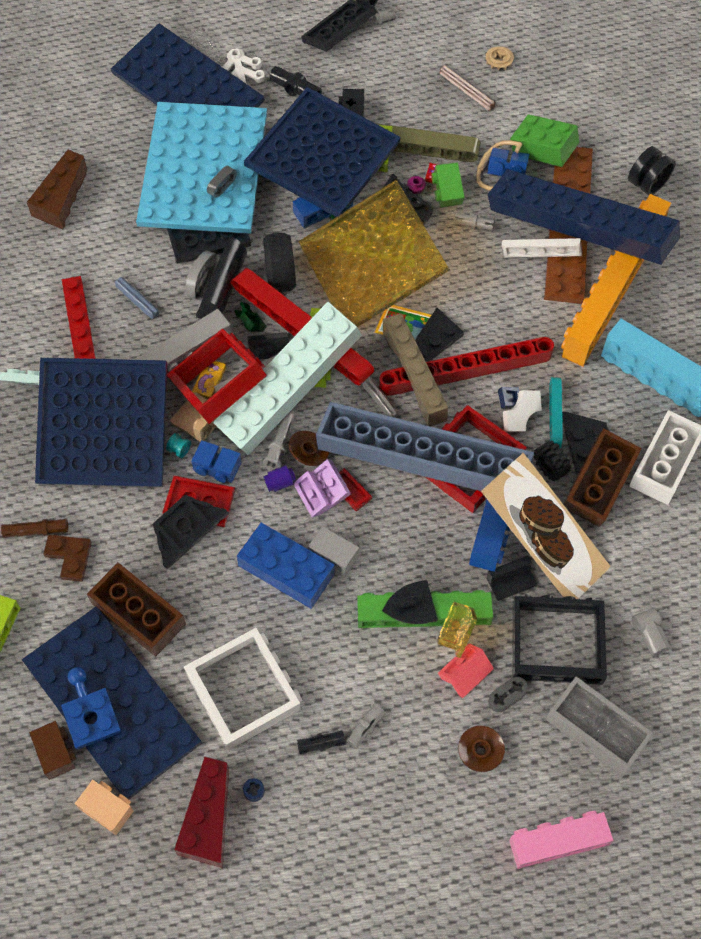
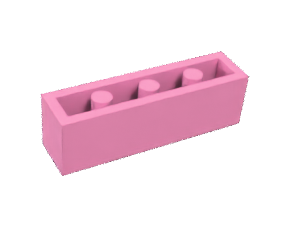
(560, 840)

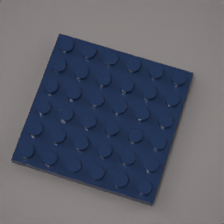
(322, 152)
(101, 422)

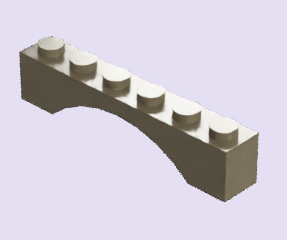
(425, 388)

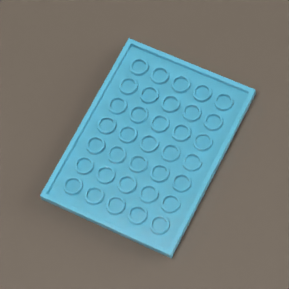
(186, 153)

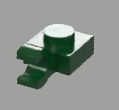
(250, 319)

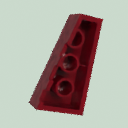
(205, 820)

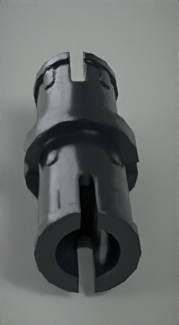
(321, 742)

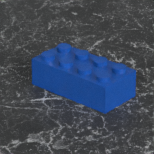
(286, 565)

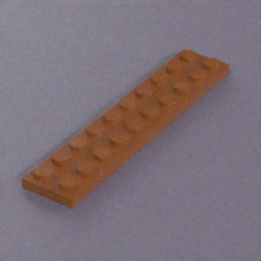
(567, 273)

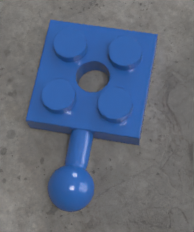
(78, 709)

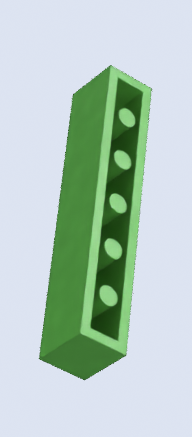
(371, 607)

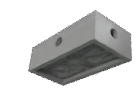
(599, 726)

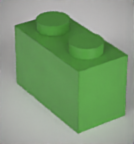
(448, 185)

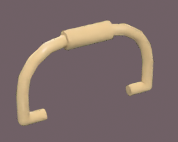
(486, 157)

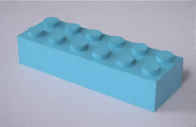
(655, 365)

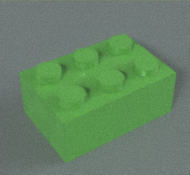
(546, 139)

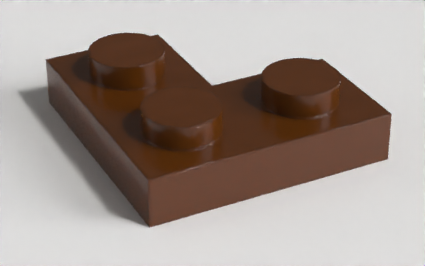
(73, 551)

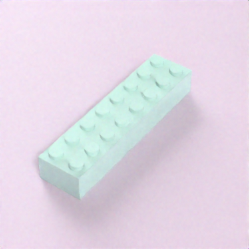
(289, 378)

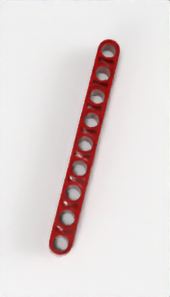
(293, 319)
(476, 364)

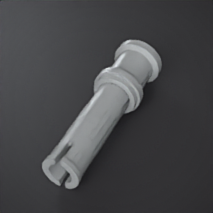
(278, 446)

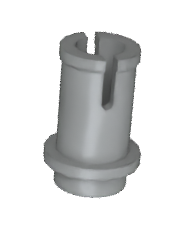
(385, 15)

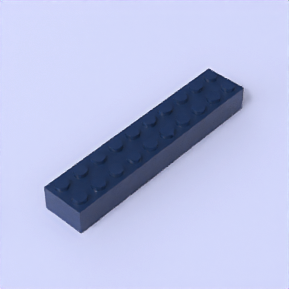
(585, 216)

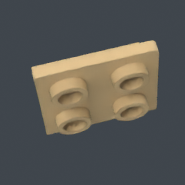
(192, 422)

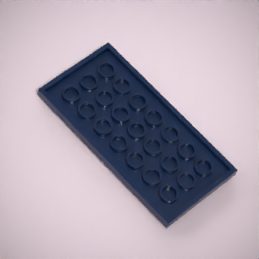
(175, 72)
(151, 727)

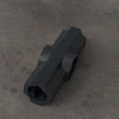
(292, 83)

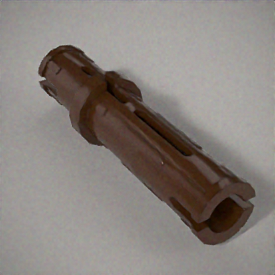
(34, 528)

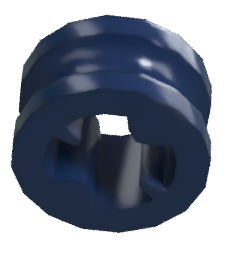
(260, 792)

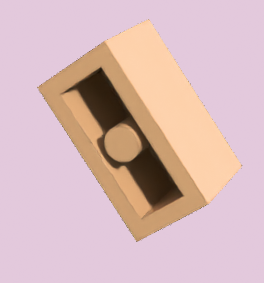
(104, 806)

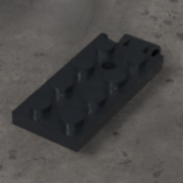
(340, 24)

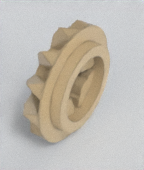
(501, 53)

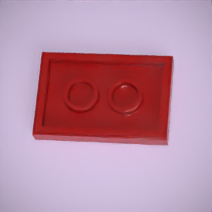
(215, 494)

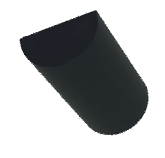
(220, 284)

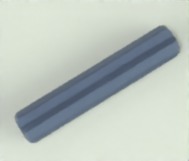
(137, 298)

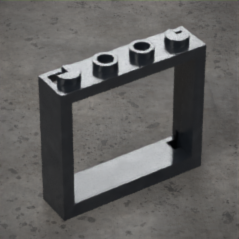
(555, 673)

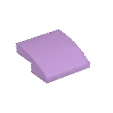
(321, 488)

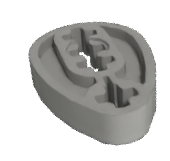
(200, 274)

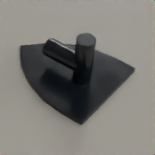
(412, 604)

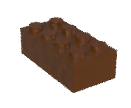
(601, 477)
(136, 609)

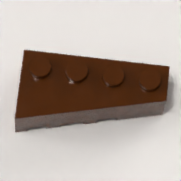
(58, 190)

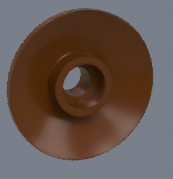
(305, 448)
(488, 740)

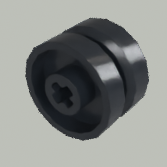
(651, 170)

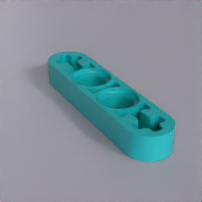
(555, 410)

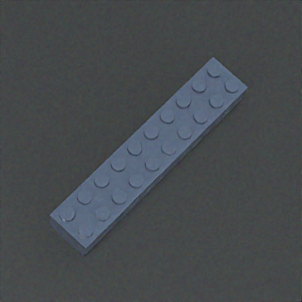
(414, 447)

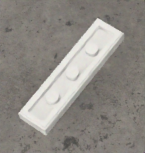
(542, 247)

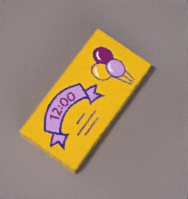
(208, 379)

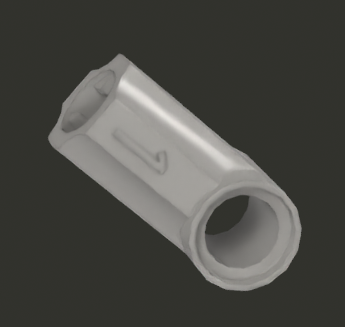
(649, 626)

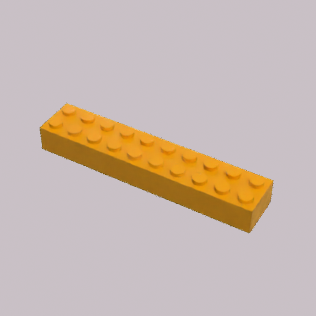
(605, 296)

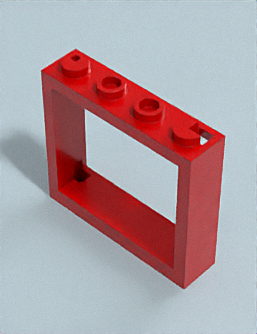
(205, 356)
(489, 429)

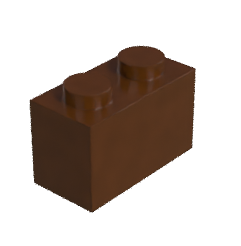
(52, 749)

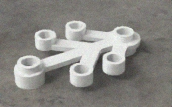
(237, 57)

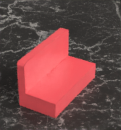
(466, 671)

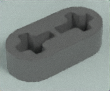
(221, 181)
(505, 690)

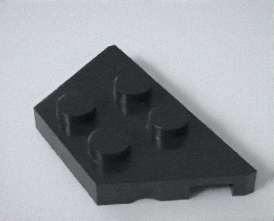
(581, 435)
(184, 527)

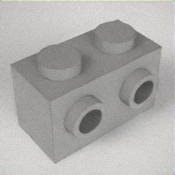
(335, 549)

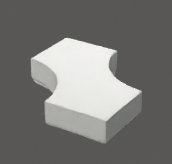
(526, 405)

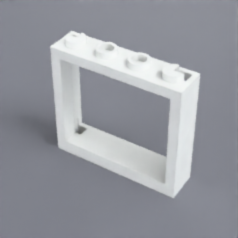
(261, 724)

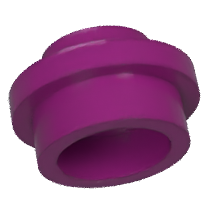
(416, 184)

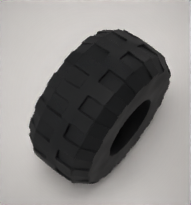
(279, 261)

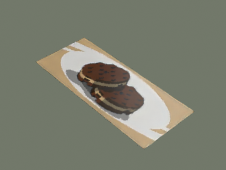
(546, 528)

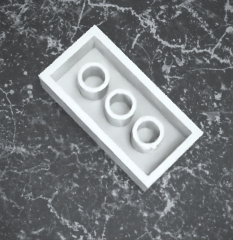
(667, 458)

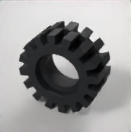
(552, 460)

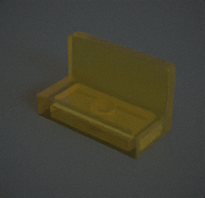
(457, 628)

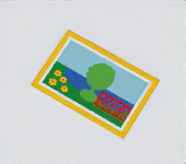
(414, 319)

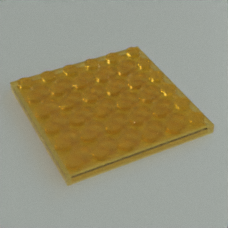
(373, 255)

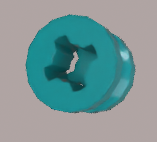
(178, 445)

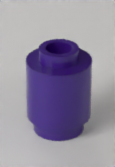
(279, 478)

